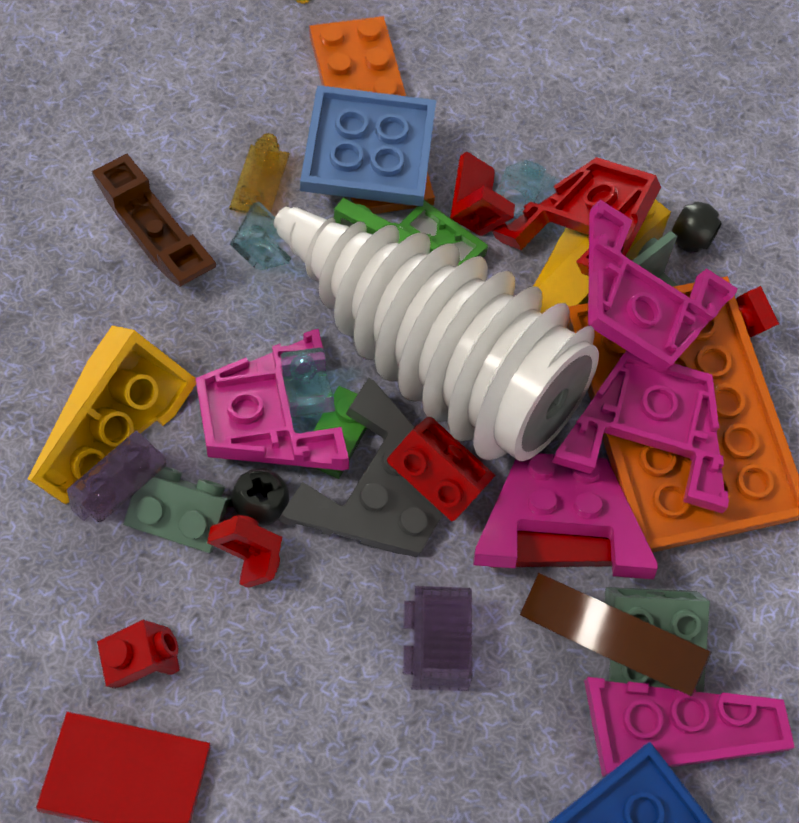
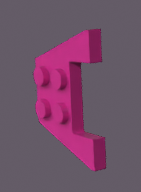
(638, 307)
(657, 409)
(250, 416)
(565, 501)

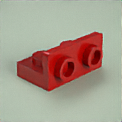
(440, 468)

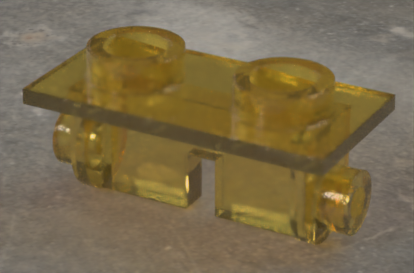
(260, 175)

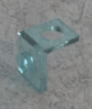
(528, 179)
(258, 239)

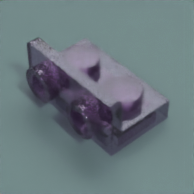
(115, 478)

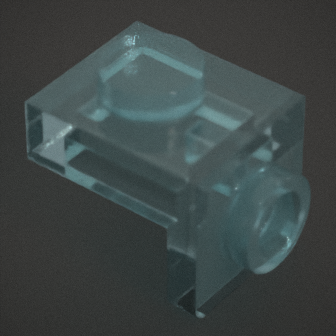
(307, 383)

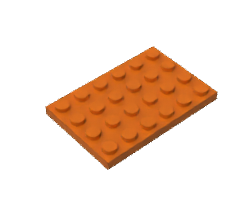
(750, 438)

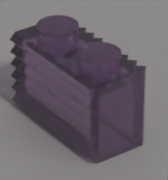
(440, 638)

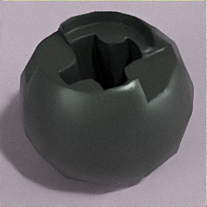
(696, 226)
(270, 486)

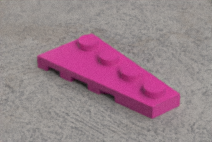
(681, 725)

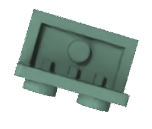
(178, 509)

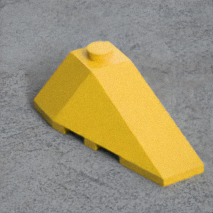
(561, 277)
(118, 392)

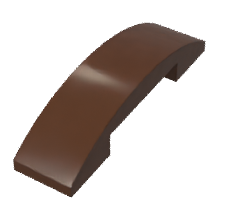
(150, 224)
(616, 634)

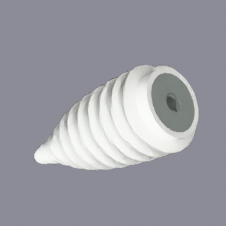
(448, 333)

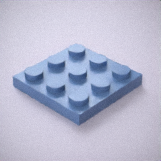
(368, 146)

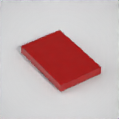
(122, 773)

